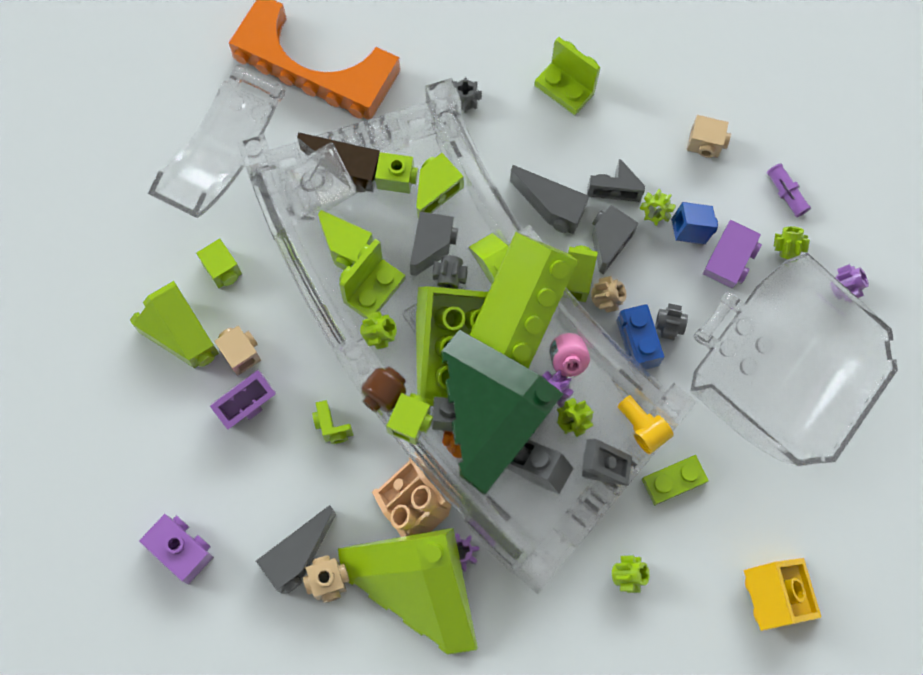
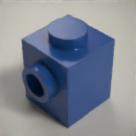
(694, 223)

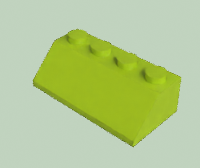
(523, 298)

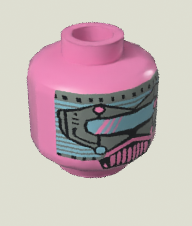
(569, 354)

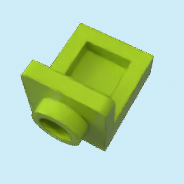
(323, 421)

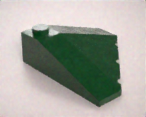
(494, 407)

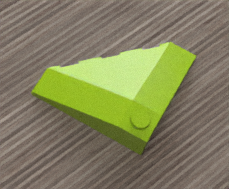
(438, 319)
(419, 582)

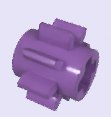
(853, 279)
(561, 383)
(467, 546)

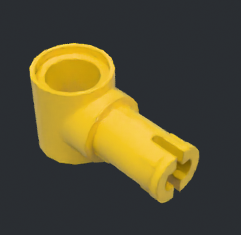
(649, 430)

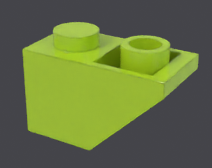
(582, 276)

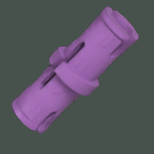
(778, 176)

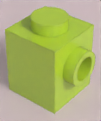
(396, 173)
(410, 418)

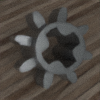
(468, 88)
(450, 272)
(671, 321)

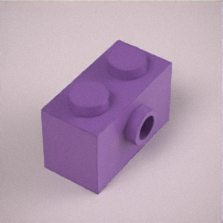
(732, 254)
(243, 400)
(176, 548)

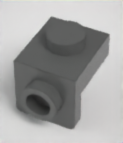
(442, 414)

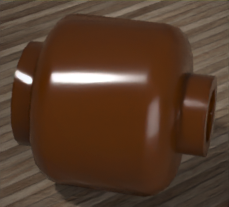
(383, 389)

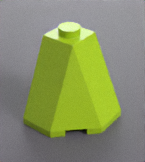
(174, 326)

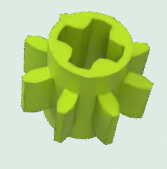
(657, 214)
(791, 242)
(378, 330)
(575, 417)
(630, 574)

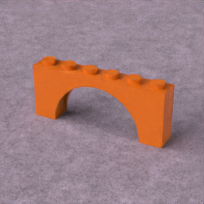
(354, 89)

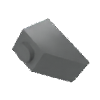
(610, 235)
(432, 240)

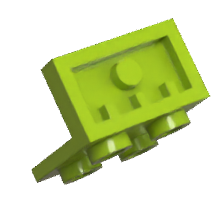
(569, 77)
(369, 281)

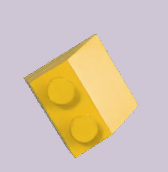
(781, 593)

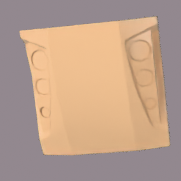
(411, 501)

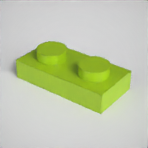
(675, 480)

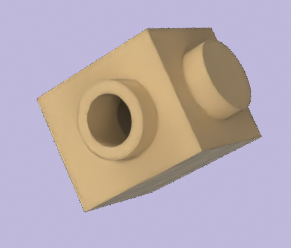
(708, 136)
(238, 349)

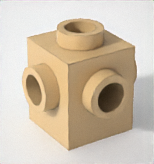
(326, 591)

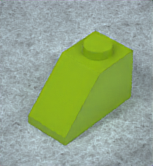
(437, 183)
(343, 239)
(489, 254)

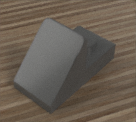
(624, 186)
(606, 463)

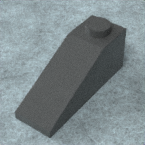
(553, 201)
(289, 558)

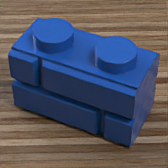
(640, 336)

